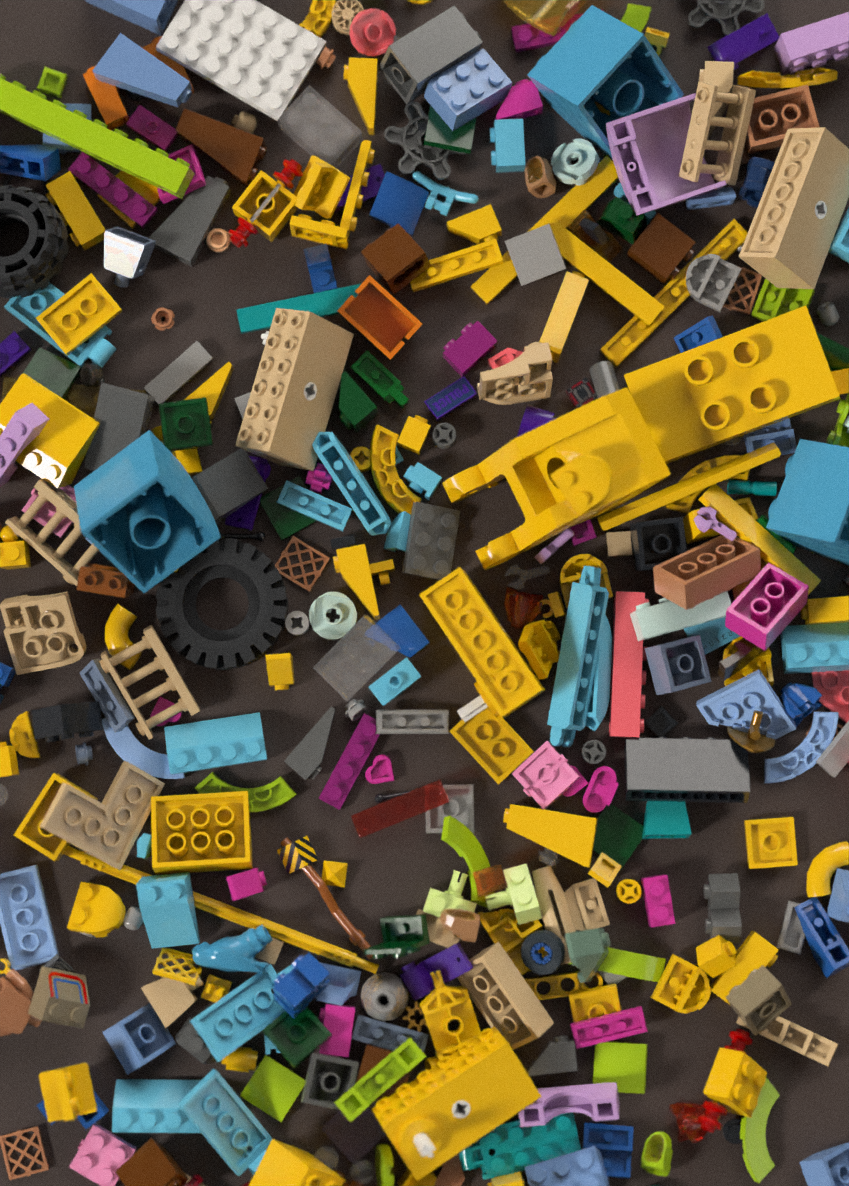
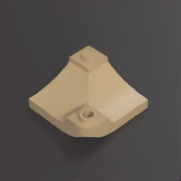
(520, 380)
(41, 632)

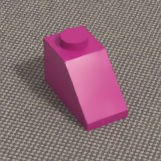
(521, 102)
(246, 883)

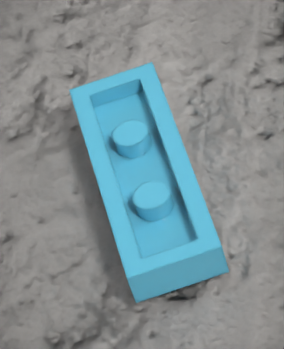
(314, 506)

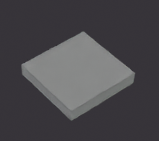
(535, 254)
(460, 807)

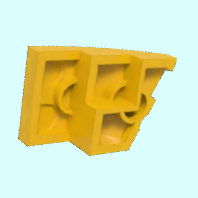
(504, 928)

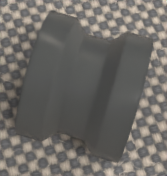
(446, 432)
(595, 749)

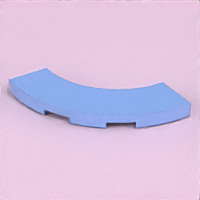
(134, 752)
(807, 753)

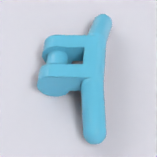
(438, 189)

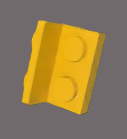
(320, 187)
(68, 1092)

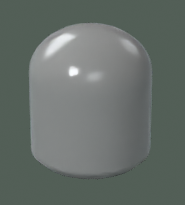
(828, 314)
(133, 918)

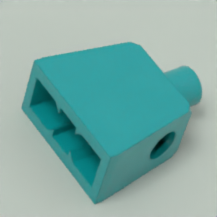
(666, 820)

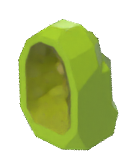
(657, 1154)

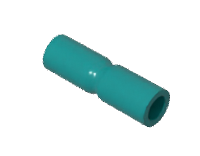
(747, 487)

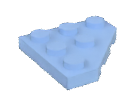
(738, 701)

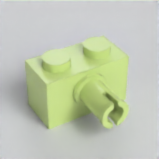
(518, 894)
(452, 899)

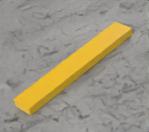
(605, 275)
(752, 532)

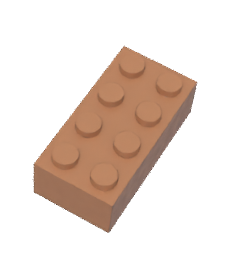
(706, 571)

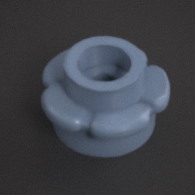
(83, 753)

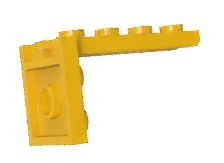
(326, 231)

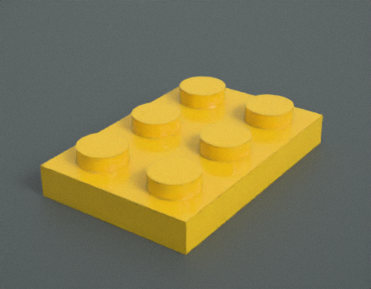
(79, 314)
(492, 744)

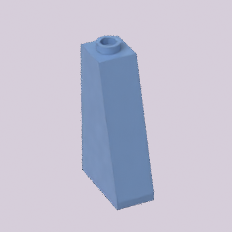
(142, 73)

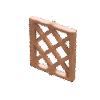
(731, 306)
(317, 573)
(40, 1147)

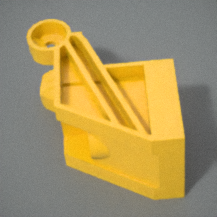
(601, 428)

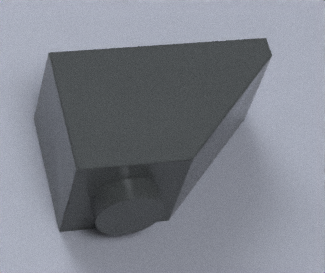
(555, 1057)

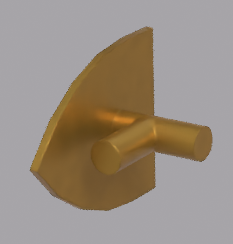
(753, 739)

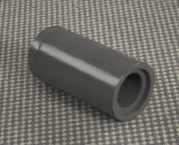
(604, 378)

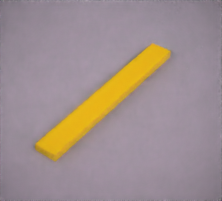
(564, 212)
(671, 296)
(689, 486)

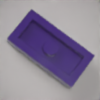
(11, 352)

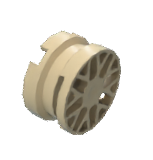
(344, 14)

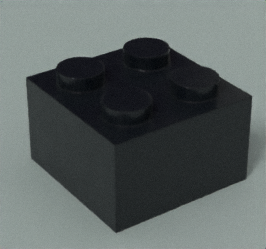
(657, 541)

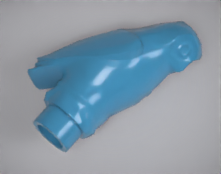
(234, 952)

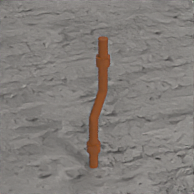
(356, 936)

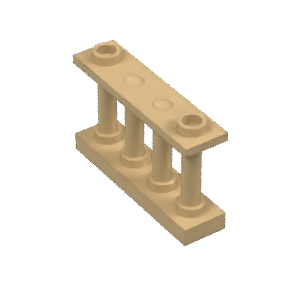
(733, 136)
(65, 508)
(161, 662)

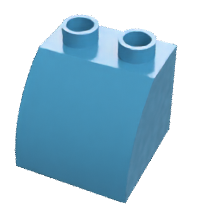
(603, 64)
(815, 501)
(145, 512)

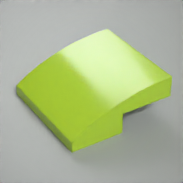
(778, 301)
(621, 1064)
(273, 1088)

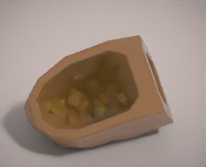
(539, 177)
(461, 923)

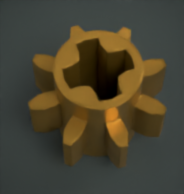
(413, 1022)

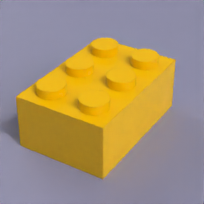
(30, 829)

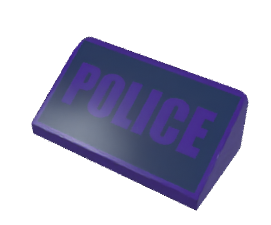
(450, 398)

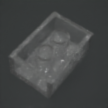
(320, 128)
(357, 657)

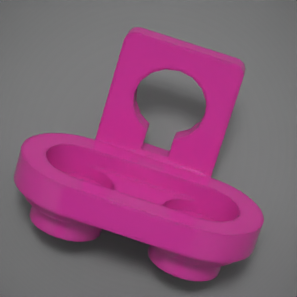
(600, 789)

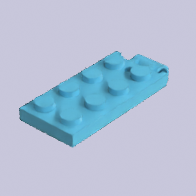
(30, 307)
(239, 1014)
(226, 1123)

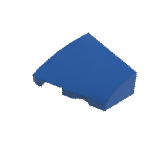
(403, 631)

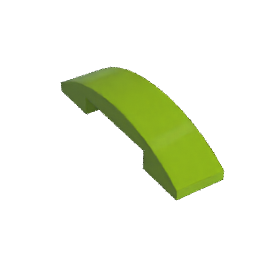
(633, 965)
(379, 1079)

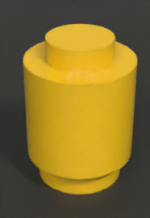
(241, 1060)

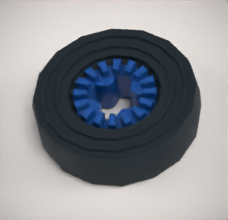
(533, 959)

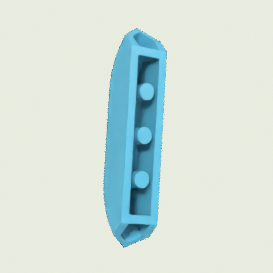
(351, 483)
(601, 684)

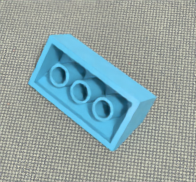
(815, 648)
(215, 743)
(151, 1106)

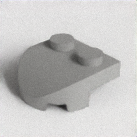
(711, 280)

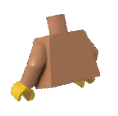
(14, 1002)

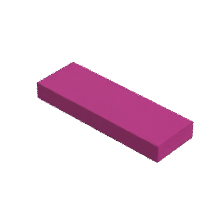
(608, 1027)

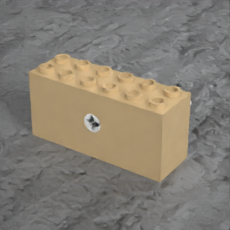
(799, 209)
(294, 388)

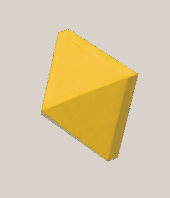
(334, 873)

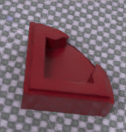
(196, 1180)

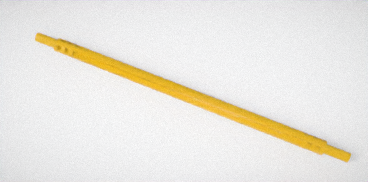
(237, 916)

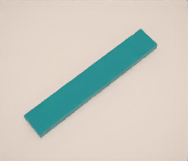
(320, 303)

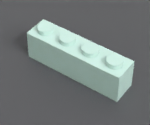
(669, 617)

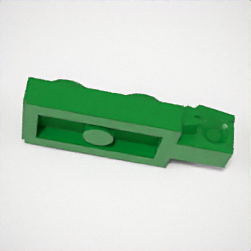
(380, 379)

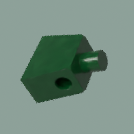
(622, 220)

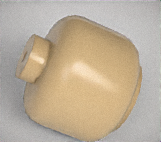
(245, 122)

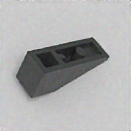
(311, 750)

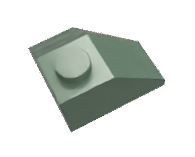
(587, 951)

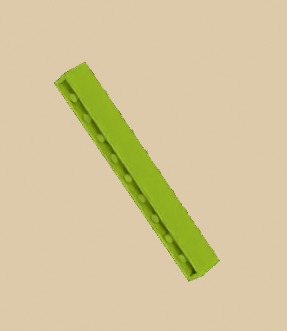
(94, 138)

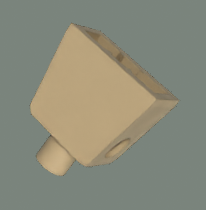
(171, 997)

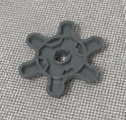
(723, 12)
(415, 153)

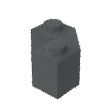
(723, 907)

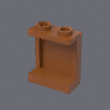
(104, 580)

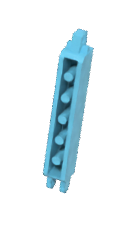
(577, 657)

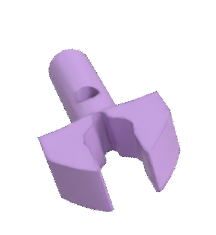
(712, 523)
(549, 550)

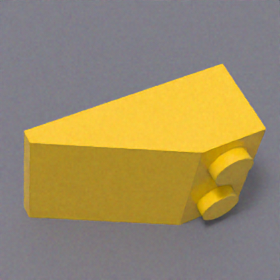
(356, 572)

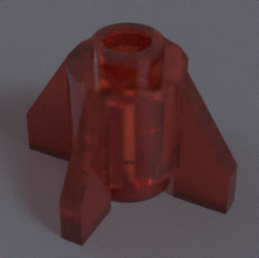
(521, 607)
(687, 1122)

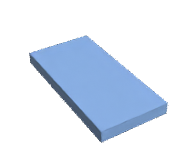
(26, 919)

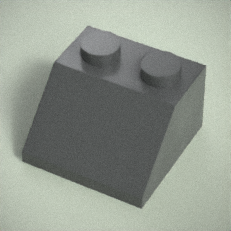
(328, 1079)

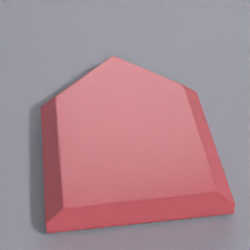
(834, 691)

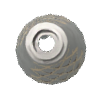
(384, 985)

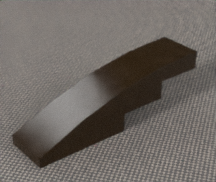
(742, 655)

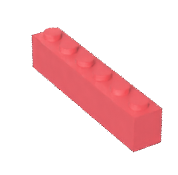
(626, 669)

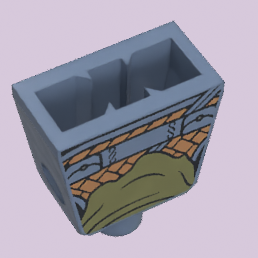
(126, 254)

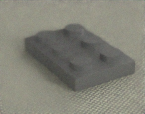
(431, 541)

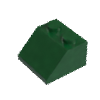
(354, 405)

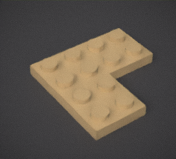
(108, 827)

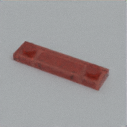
(400, 808)

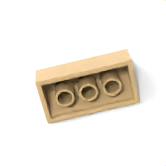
(505, 997)

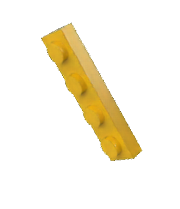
(459, 264)

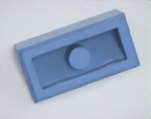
(720, 197)

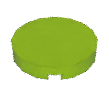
(383, 1165)

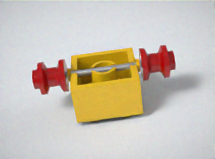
(266, 205)
(732, 1083)

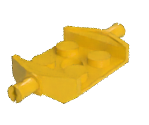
(444, 1005)

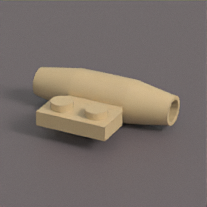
(571, 910)

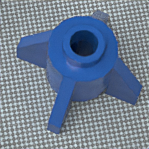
(800, 700)

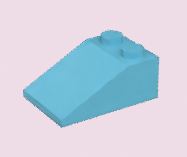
(168, 909)

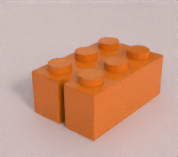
(379, 317)

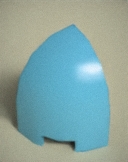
(398, 532)

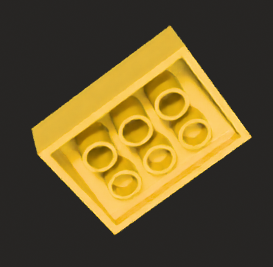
(64, 439)
(201, 832)

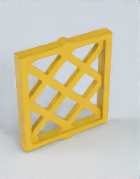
(179, 976)

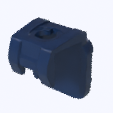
(755, 181)

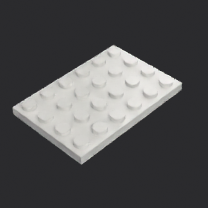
(243, 50)

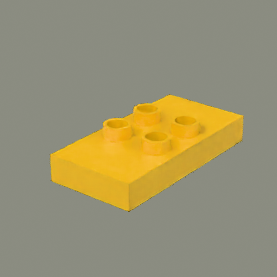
(733, 385)

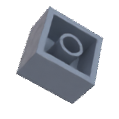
(677, 665)

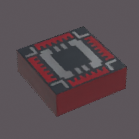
(581, 393)

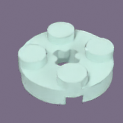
(580, 171)
(324, 605)

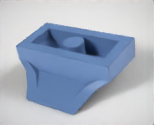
(342, 984)

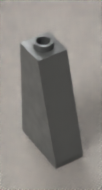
(187, 227)

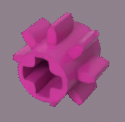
(319, 479)

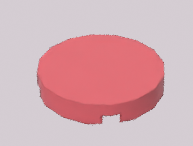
(372, 32)

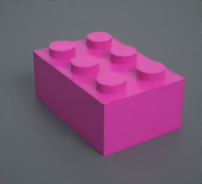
(766, 606)

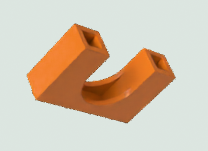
(108, 97)

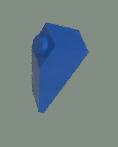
(30, 161)
(822, 937)

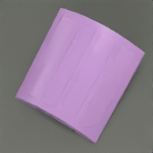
(650, 153)

